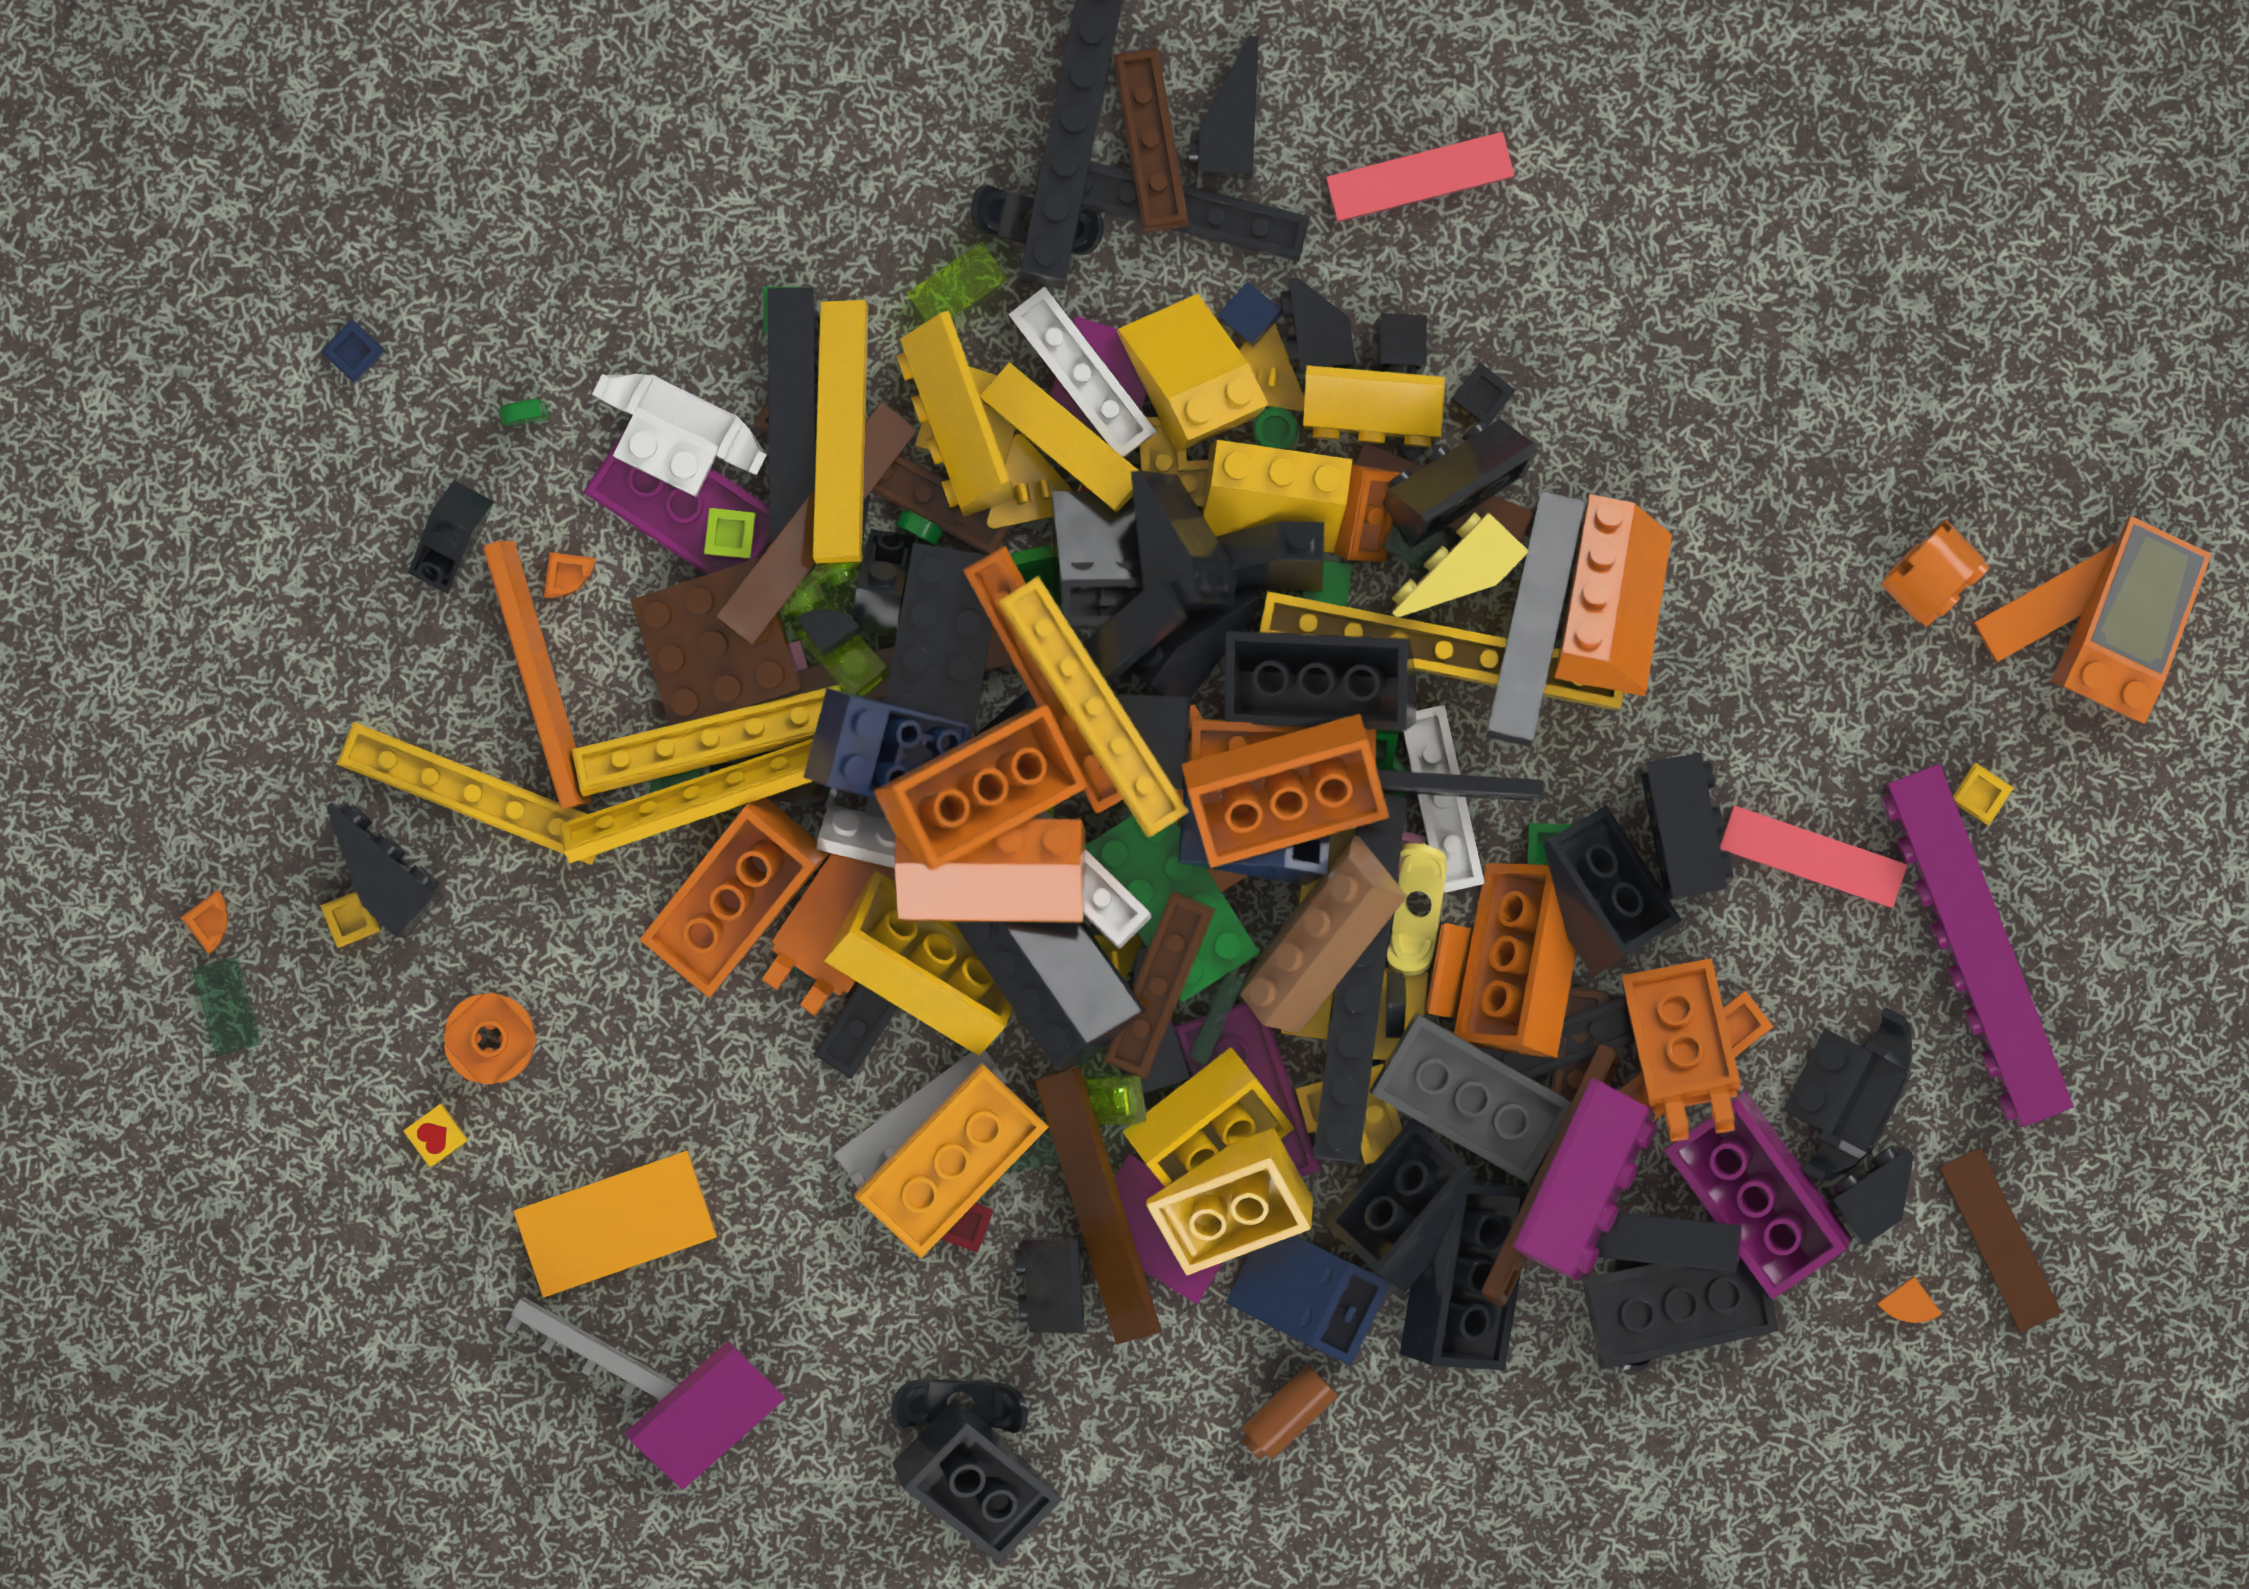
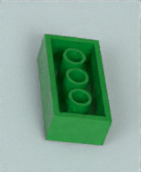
(1151, 872)

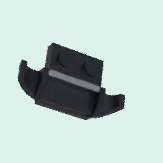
(1852, 1093)

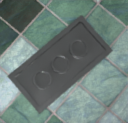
(1471, 1097)

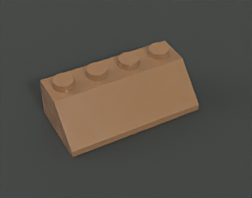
(1321, 939)

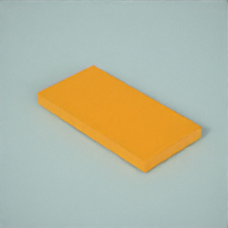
(951, 1160)
(615, 1224)

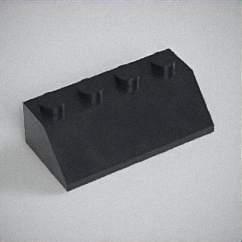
(1319, 679)
(1056, 984)
(1446, 1312)

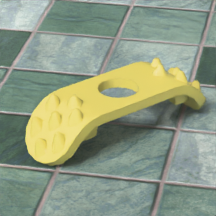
(1414, 936)

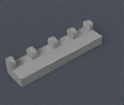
(878, 1142)
(591, 1348)

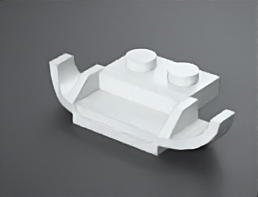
(676, 432)

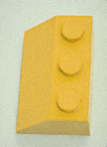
(1374, 405)
(1267, 485)
(1205, 1117)

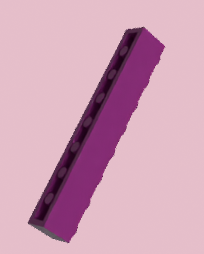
(1977, 946)

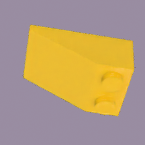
(1192, 372)
(1233, 1203)

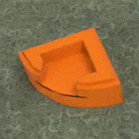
(566, 574)
(208, 921)
(1909, 1303)

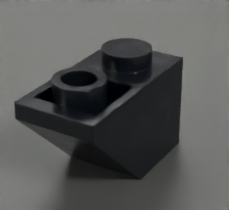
(1320, 329)
(1402, 343)
(450, 536)
(882, 582)
(1877, 1197)

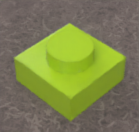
(730, 533)

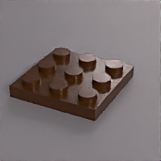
(702, 663)

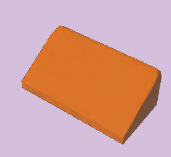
(1365, 517)
(1448, 970)

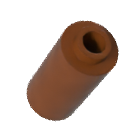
(1287, 1413)

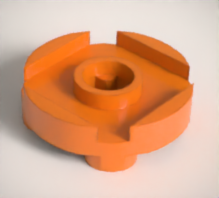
(463, 1036)

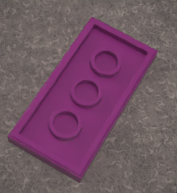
(673, 515)
(1260, 1054)

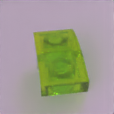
(810, 592)

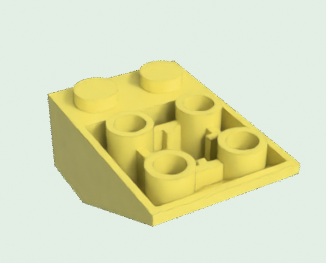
(1472, 564)

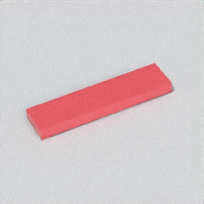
(1420, 177)
(1813, 856)

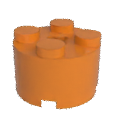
(1935, 574)

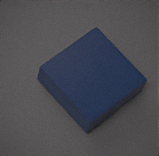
(1250, 314)
(353, 351)

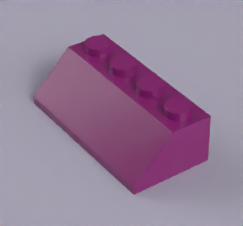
(1586, 1181)
(1759, 1184)

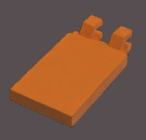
(813, 925)
(1683, 1043)

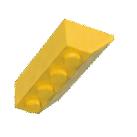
(955, 415)
(919, 967)

